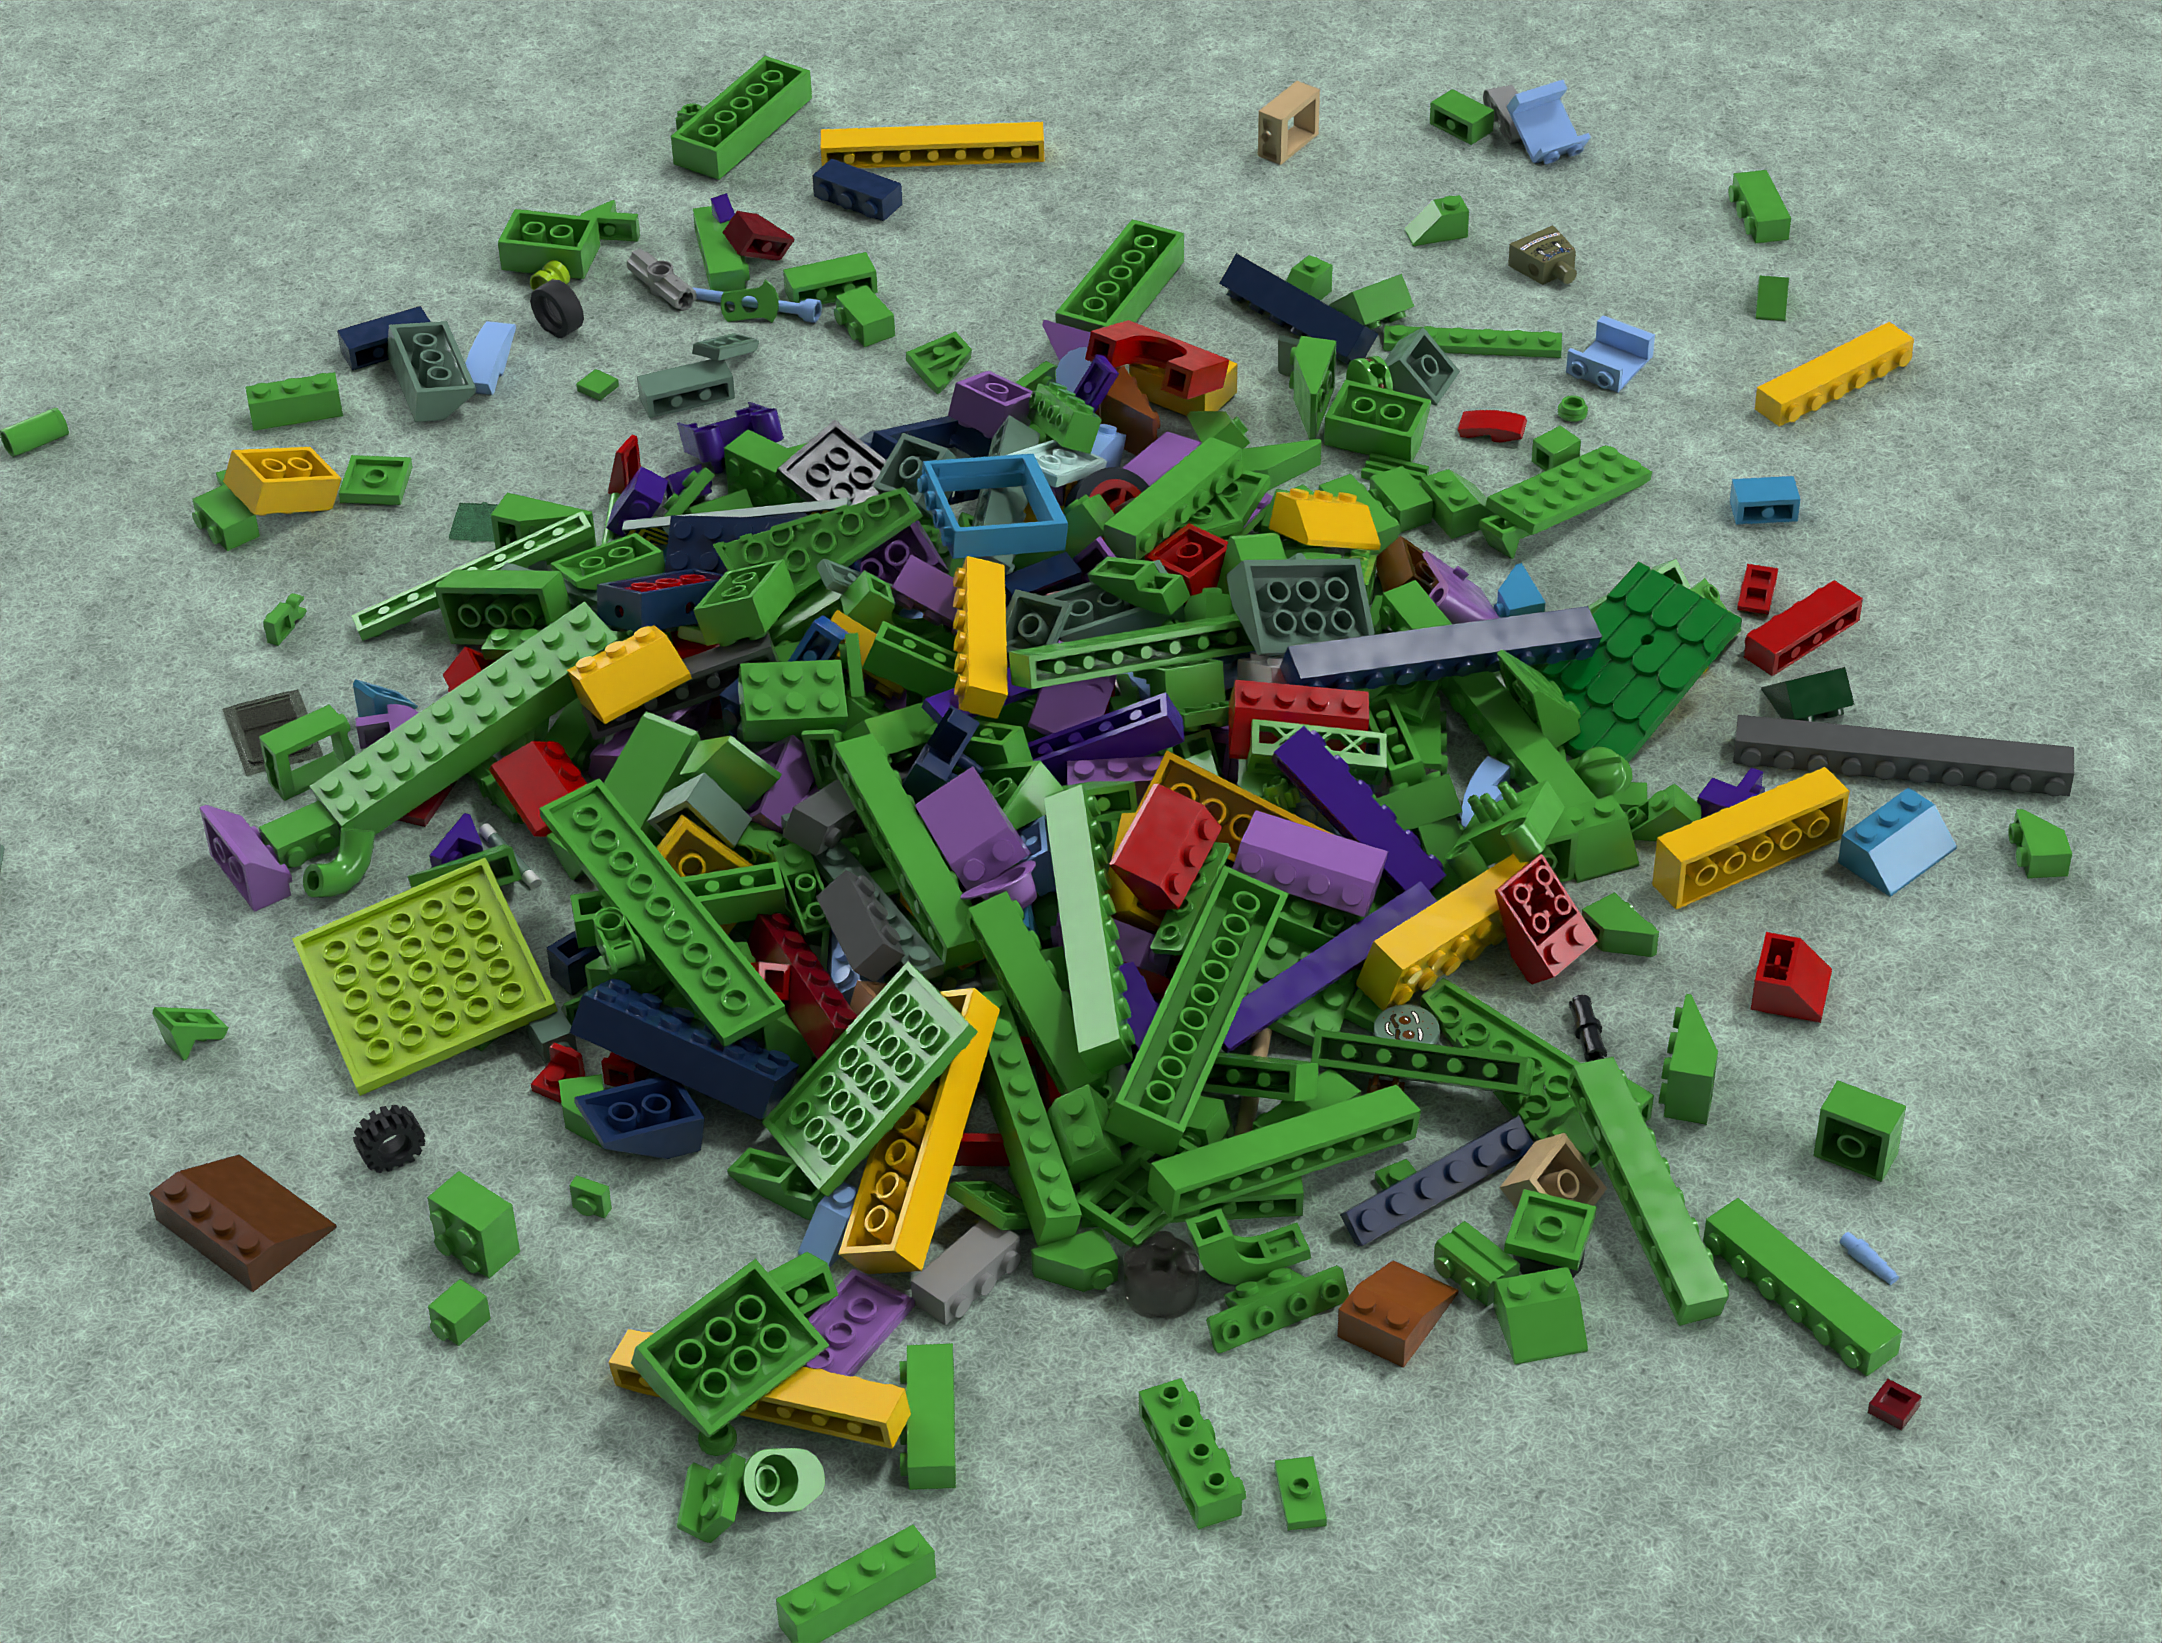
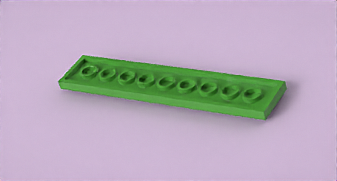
(663, 912)

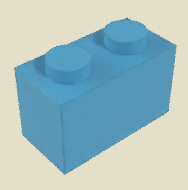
(1764, 500)

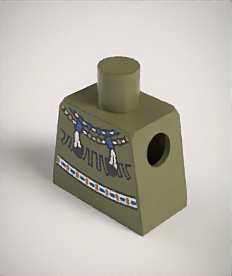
(1544, 256)

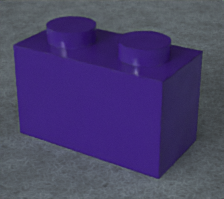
(638, 499)

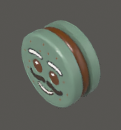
(1407, 1024)

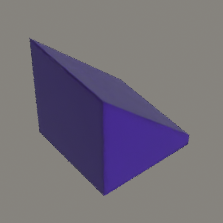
(722, 208)

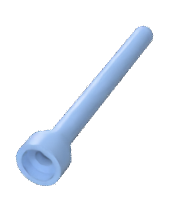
(809, 309)

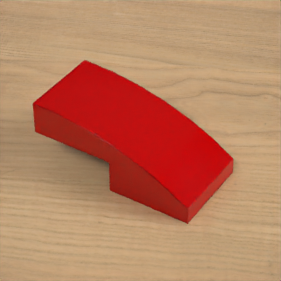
(1500, 425)
(1758, 589)

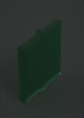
(473, 522)

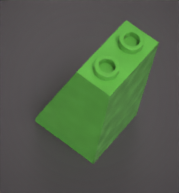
(650, 768)

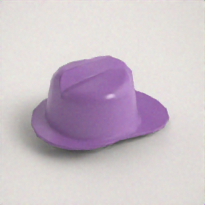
(1015, 880)

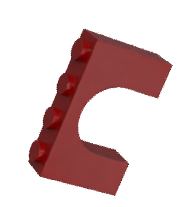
(1187, 367)

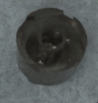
(1161, 1277)

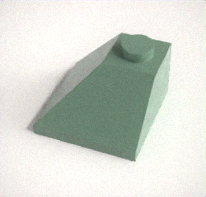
(1034, 620)

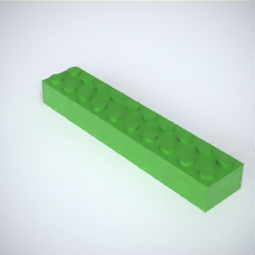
(463, 726)
(1196, 1013)

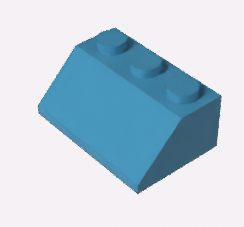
(1896, 842)

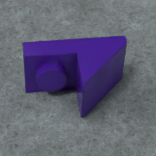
(458, 842)

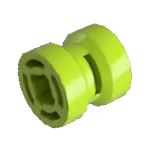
(550, 271)

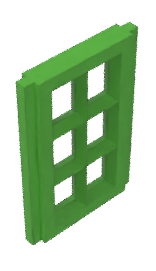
(1111, 1180)

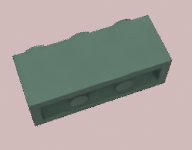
(685, 387)

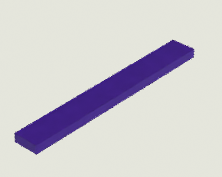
(1321, 967)

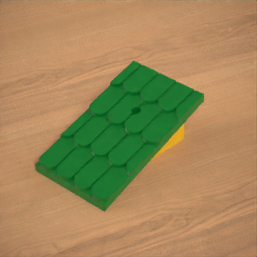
(1648, 658)

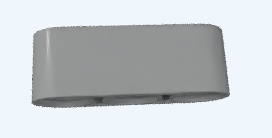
(1497, 100)

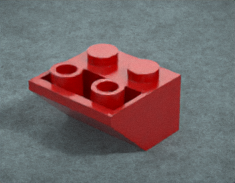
(1790, 979)

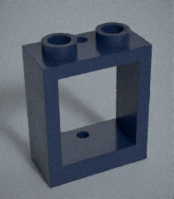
(1055, 571)

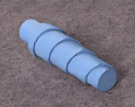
(1868, 1258)

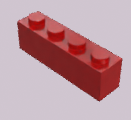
(1802, 627)

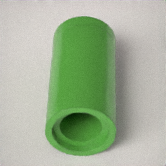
(34, 432)

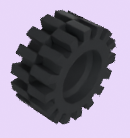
(382, 1126)

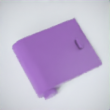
(1456, 595)

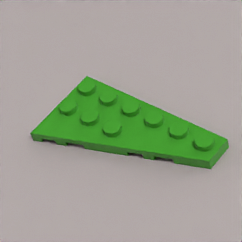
(835, 536)
(1477, 1026)

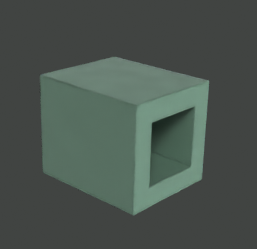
(548, 1030)

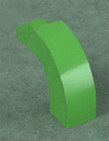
(1244, 1259)

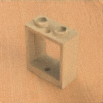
(1298, 102)

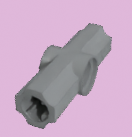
(661, 279)

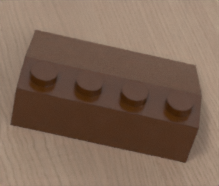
(239, 1218)

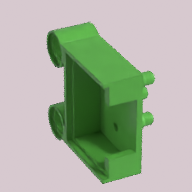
(1505, 827)

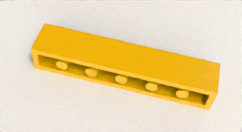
(1834, 374)
(980, 637)

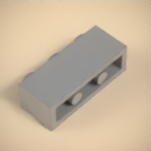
(966, 1271)

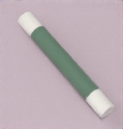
(494, 840)

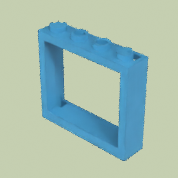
(987, 473)

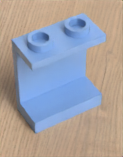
(1545, 123)
(1613, 356)

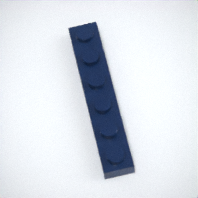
(1437, 1181)

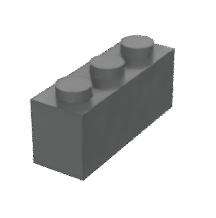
(861, 925)

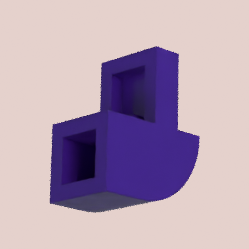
(1722, 795)

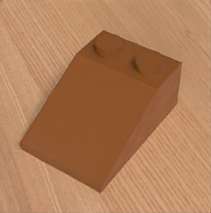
(1393, 1312)

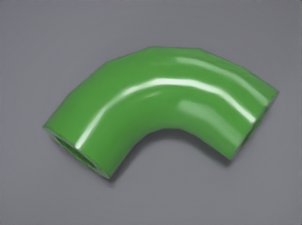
(346, 868)

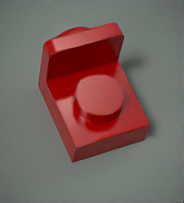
(564, 1064)

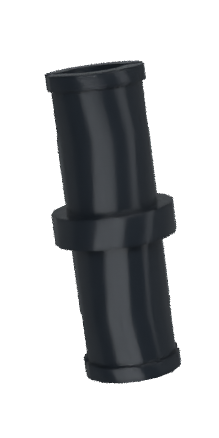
(1587, 1028)

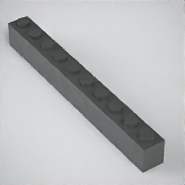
(1904, 755)

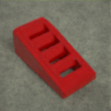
(625, 465)

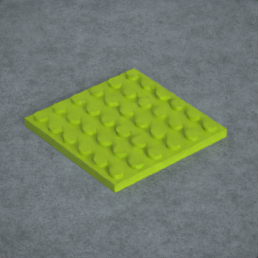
(423, 976)

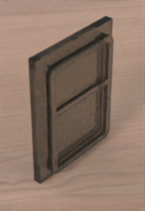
(259, 717)

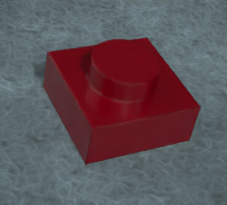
(1894, 1404)

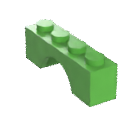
(872, 602)

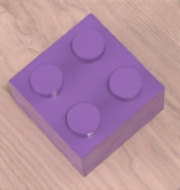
(987, 401)

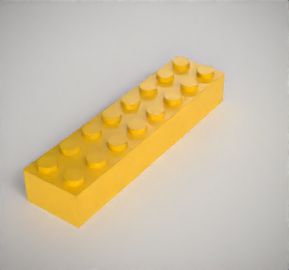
(914, 1160)

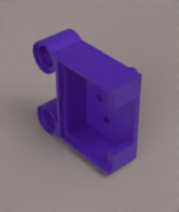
(709, 440)

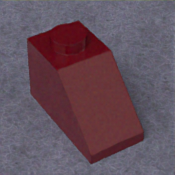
(757, 237)

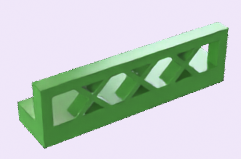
(1362, 766)

